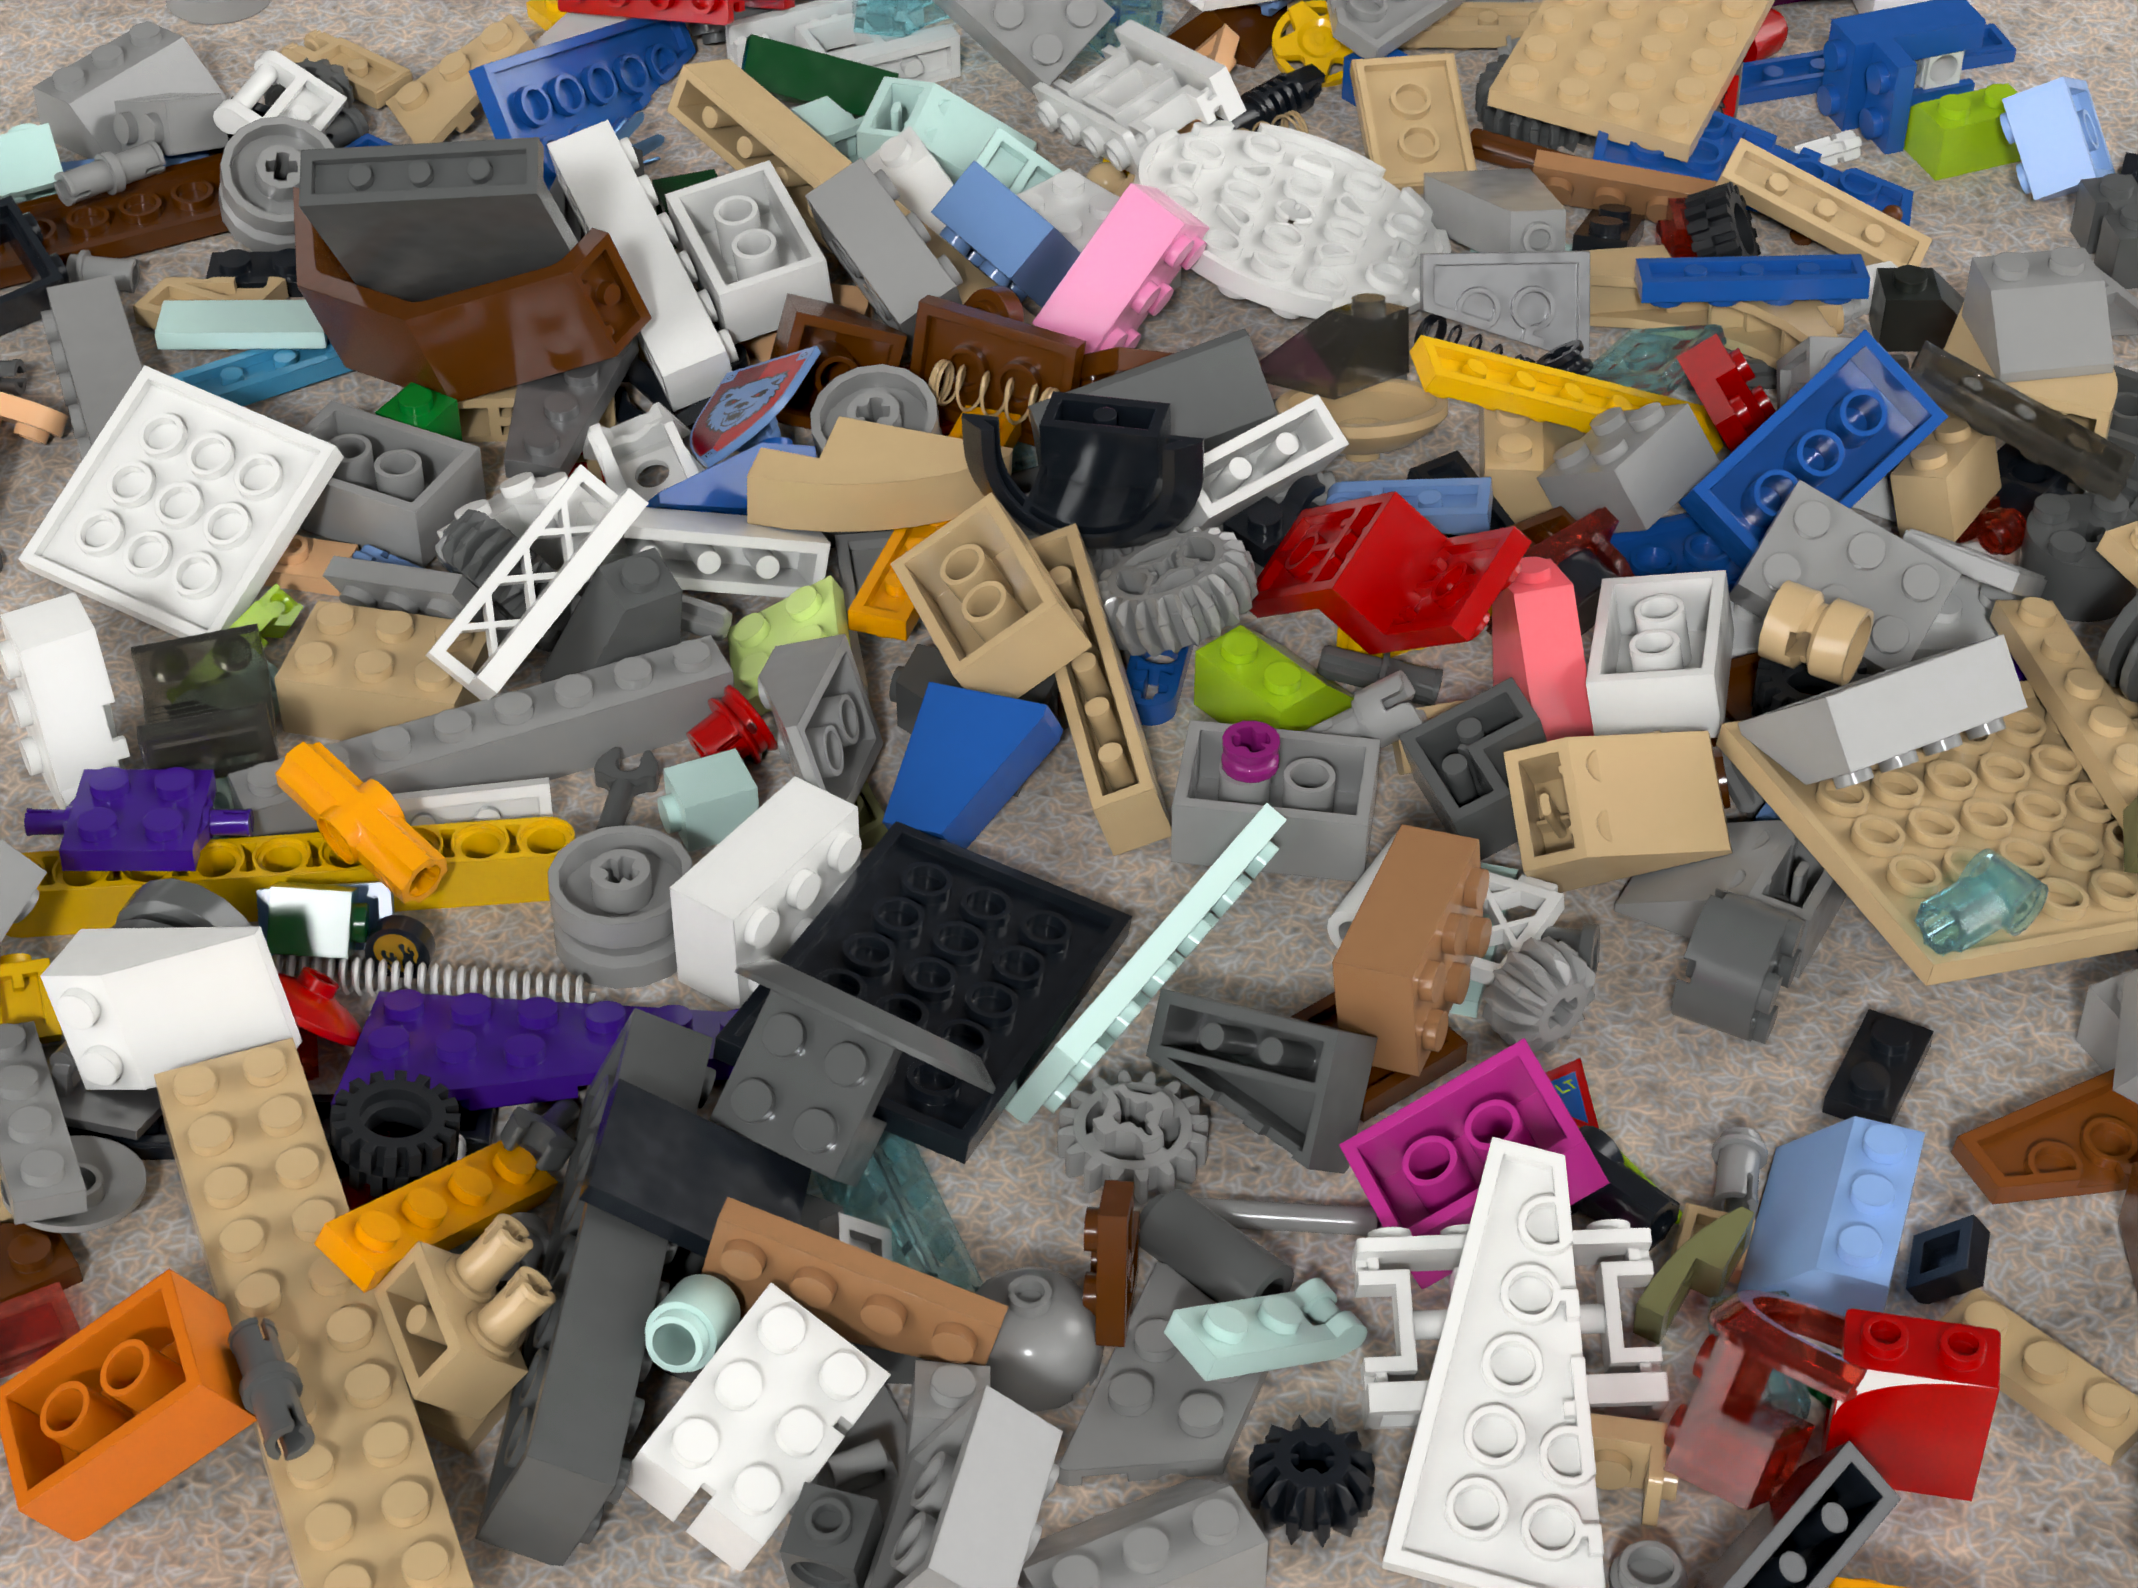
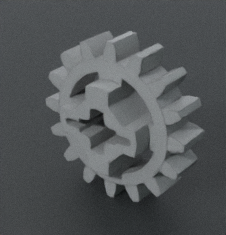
(1133, 1135)

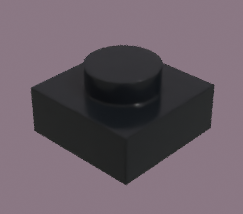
(1948, 1260)

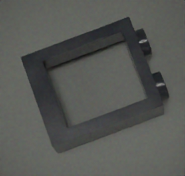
(46, 270)

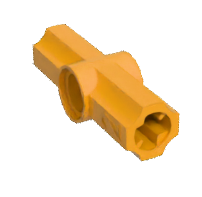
(361, 822)

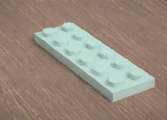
(1148, 969)

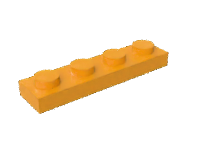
(436, 1209)

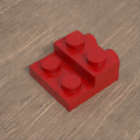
(1722, 388)

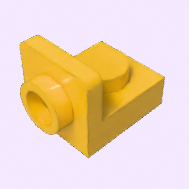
(25, 997)

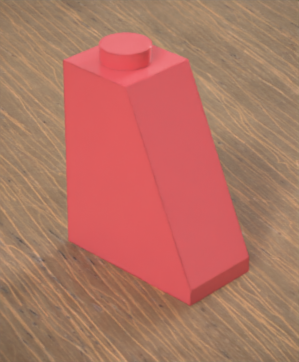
(1542, 647)

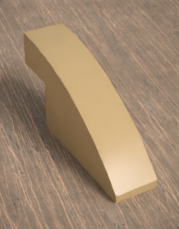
(864, 481)

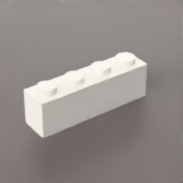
(720, 550)

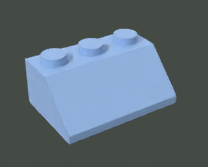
(1835, 1215)

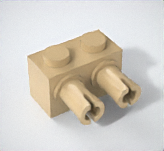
(453, 1326)

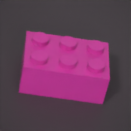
(1431, 1155)

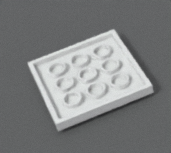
(181, 507)

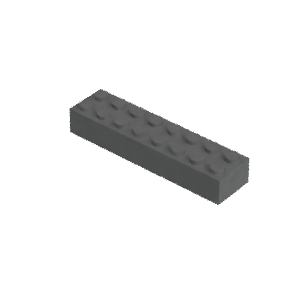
(589, 1348)

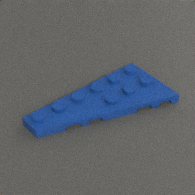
(580, 81)

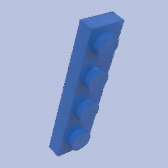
(1752, 278)

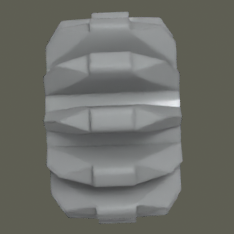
(1539, 994)

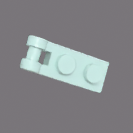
(1265, 1332)

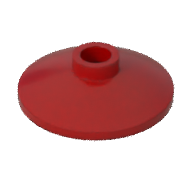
(316, 1008)

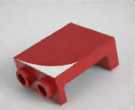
(1922, 1401)

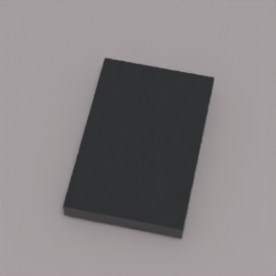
(677, 1169)

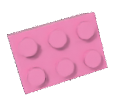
(1125, 270)

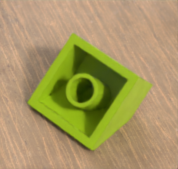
(1960, 133)
(1263, 681)

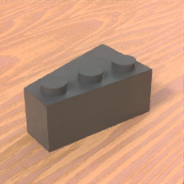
(1273, 1071)

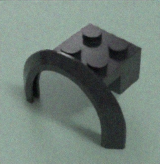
(1101, 467)

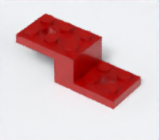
(1389, 574)

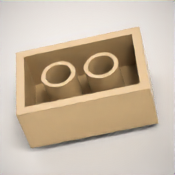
(990, 602)
(369, 671)

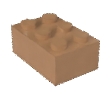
(1413, 946)

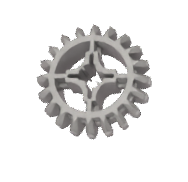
(1177, 590)

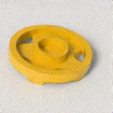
(1310, 42)

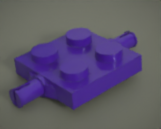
(139, 820)

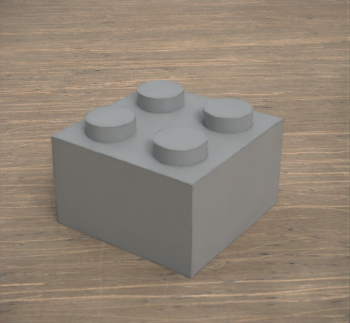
(1631, 465)

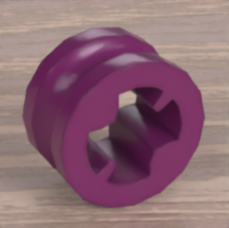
(1254, 765)

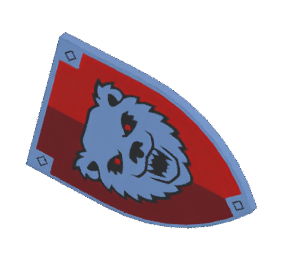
(747, 406)

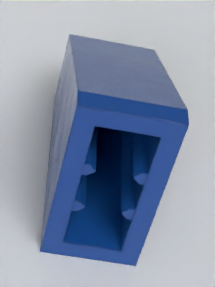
(968, 760)

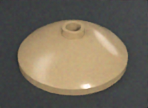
(1379, 416)

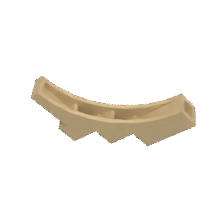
(1753, 326)

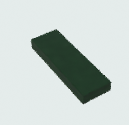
(807, 75)

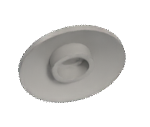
(113, 1184)

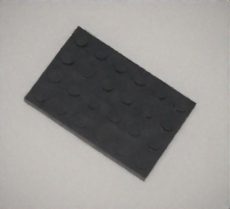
(961, 954)

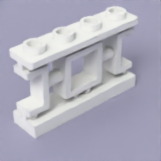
(828, 24)
(1137, 96)
(1382, 1268)

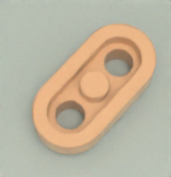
(31, 419)

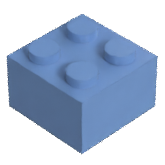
(1004, 236)

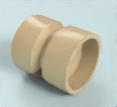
(1816, 633)

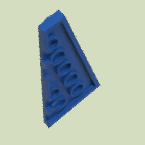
(1718, 144)

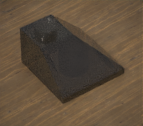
(1344, 349)

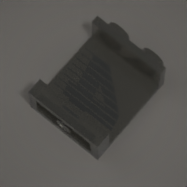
(206, 702)

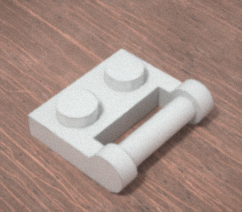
(303, 99)

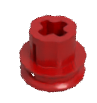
(731, 728)

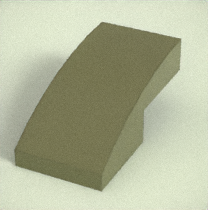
(1699, 1264)

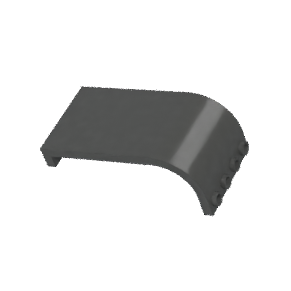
(436, 213)

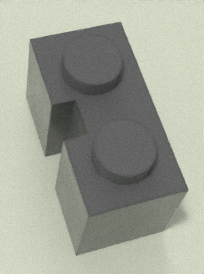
(2108, 225)

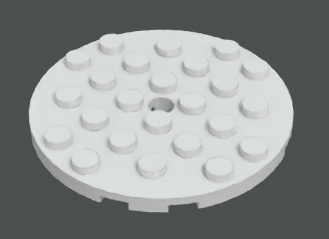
(1348, 226)

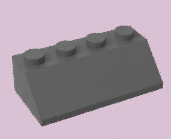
(1211, 390)

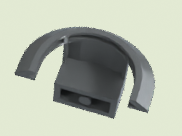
(821, 1069)

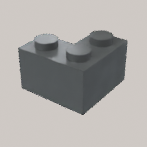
(1463, 765)

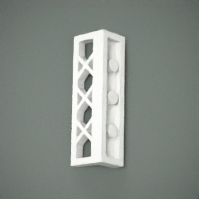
(553, 599)

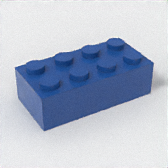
(1831, 434)

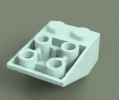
(943, 121)

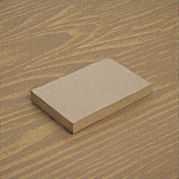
(1412, 116)

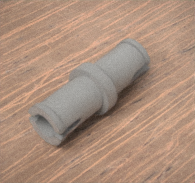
(109, 173)

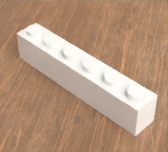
(609, 196)

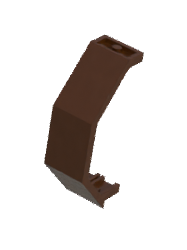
(480, 335)

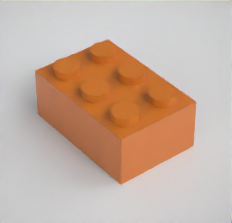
(122, 1407)

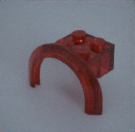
(1728, 1434)

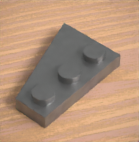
(1518, 295)

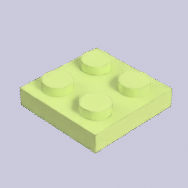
(803, 616)

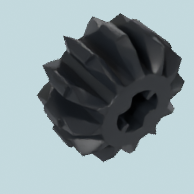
(1311, 1480)

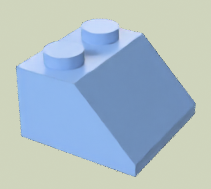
(2055, 137)

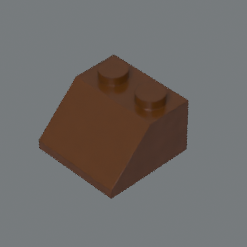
(845, 343)

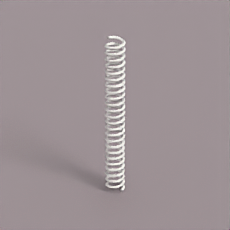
(434, 978)

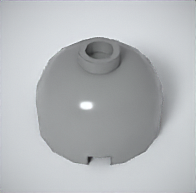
(1045, 1338)

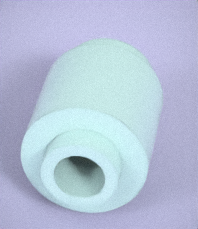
(691, 1323)

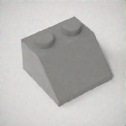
(2039, 314)

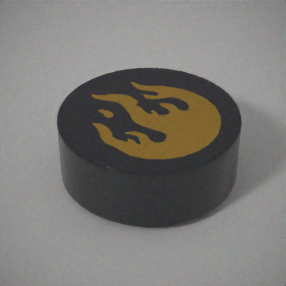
(400, 939)

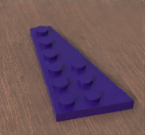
(500, 1047)

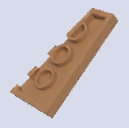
(850, 1288)

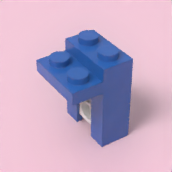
(1893, 60)

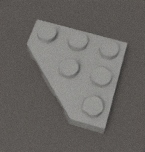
(1382, 26)

